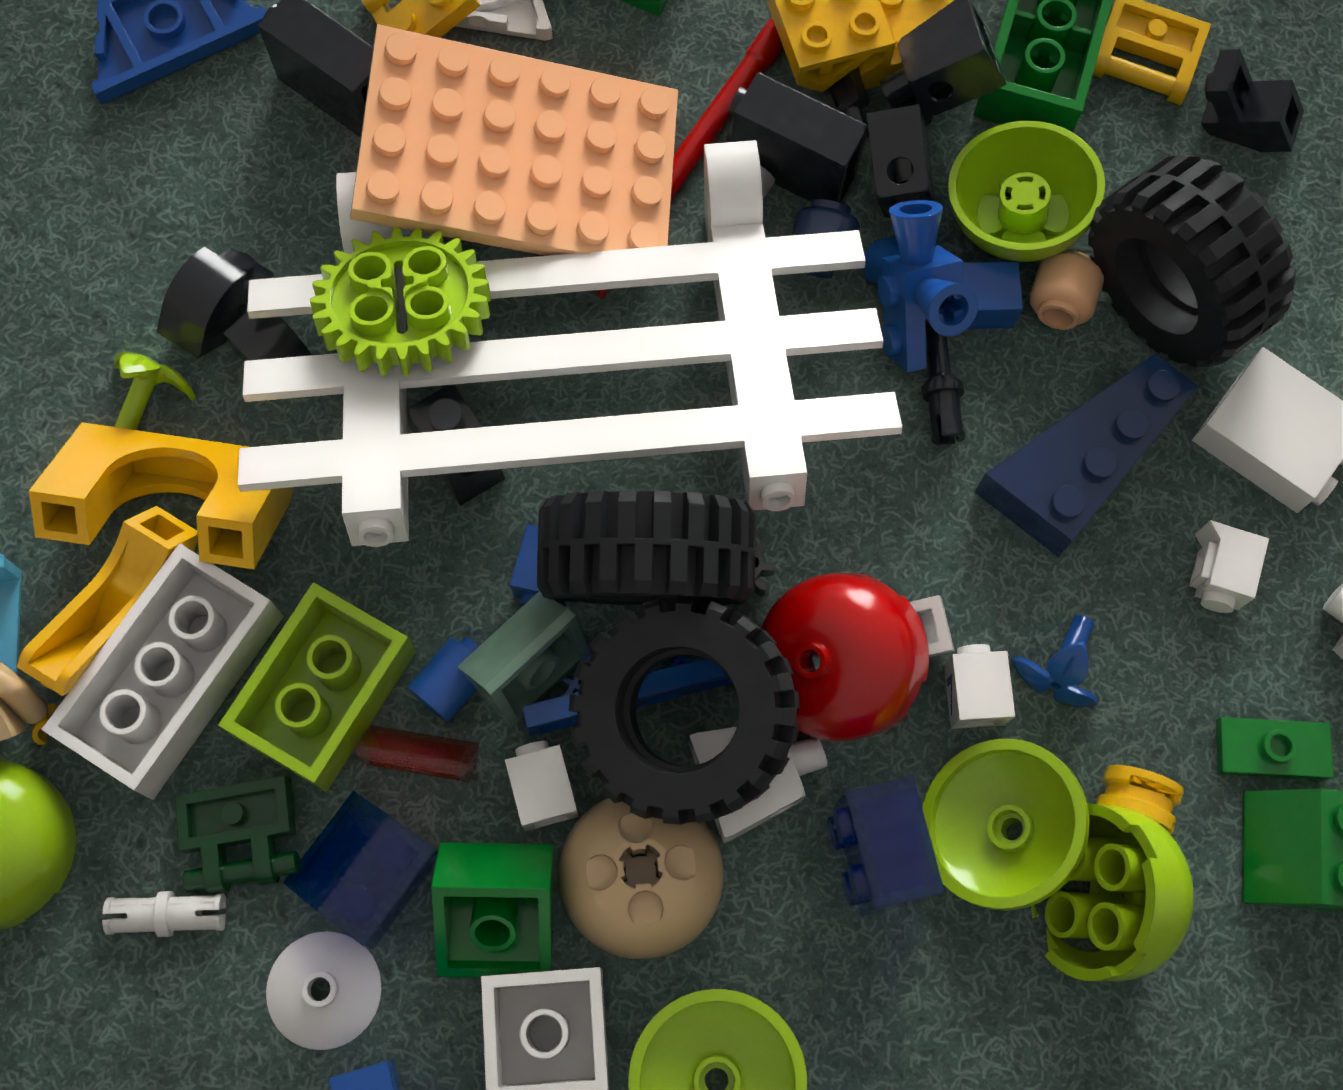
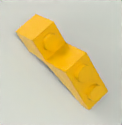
(82, 628)

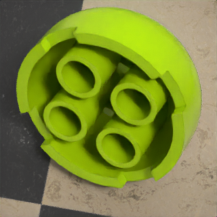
(34, 842)
(1135, 932)

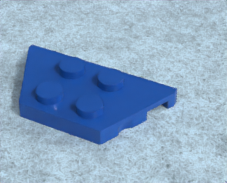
(157, 37)

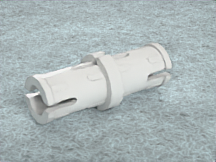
(164, 914)

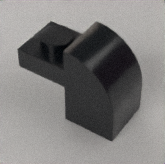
(1248, 111)
(206, 299)

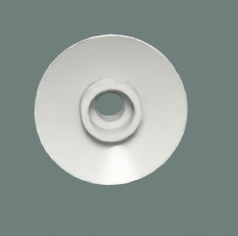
(352, 995)

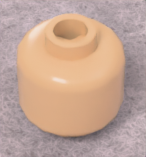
(1066, 290)

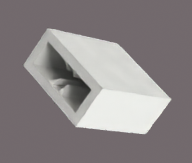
(1278, 431)

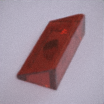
(418, 753)

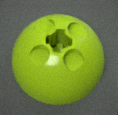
(1025, 190)

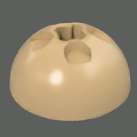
(645, 913)

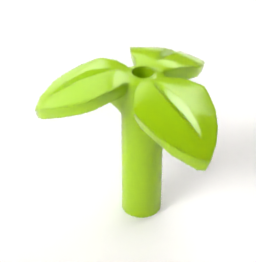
(146, 375)

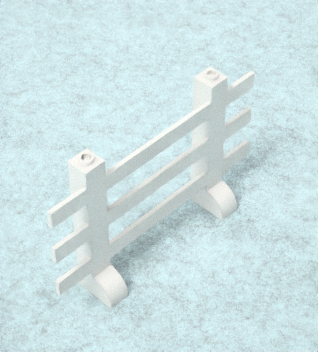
(749, 336)

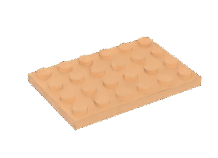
(512, 149)

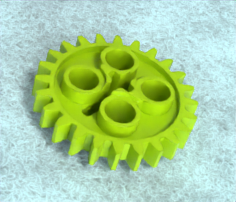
(359, 301)

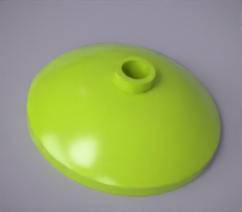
(976, 803)
(719, 1032)

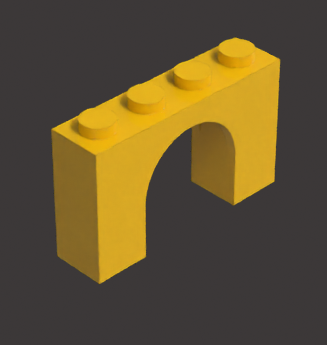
(113, 465)

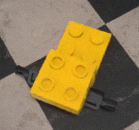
(847, 44)

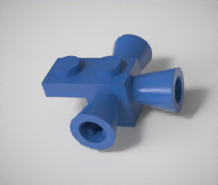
(917, 284)

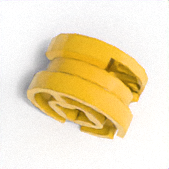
(1142, 792)

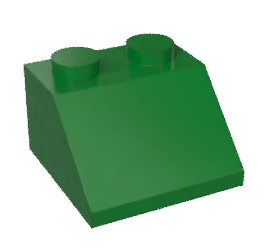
(1293, 849)
(493, 908)

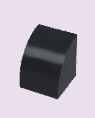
(264, 339)

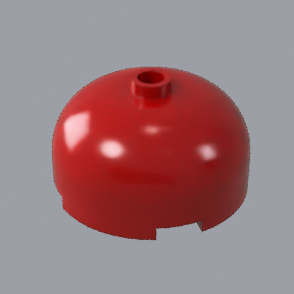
(867, 649)

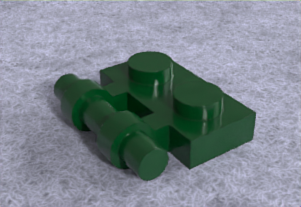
(234, 816)

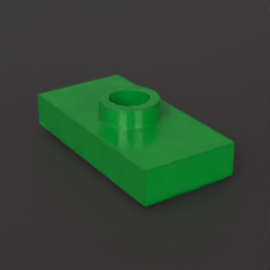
(1274, 748)

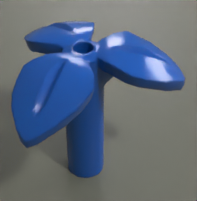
(1064, 668)

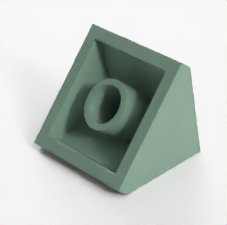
(526, 657)

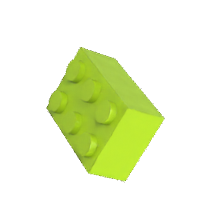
(319, 687)

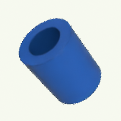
(441, 683)

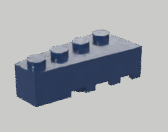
(1077, 463)

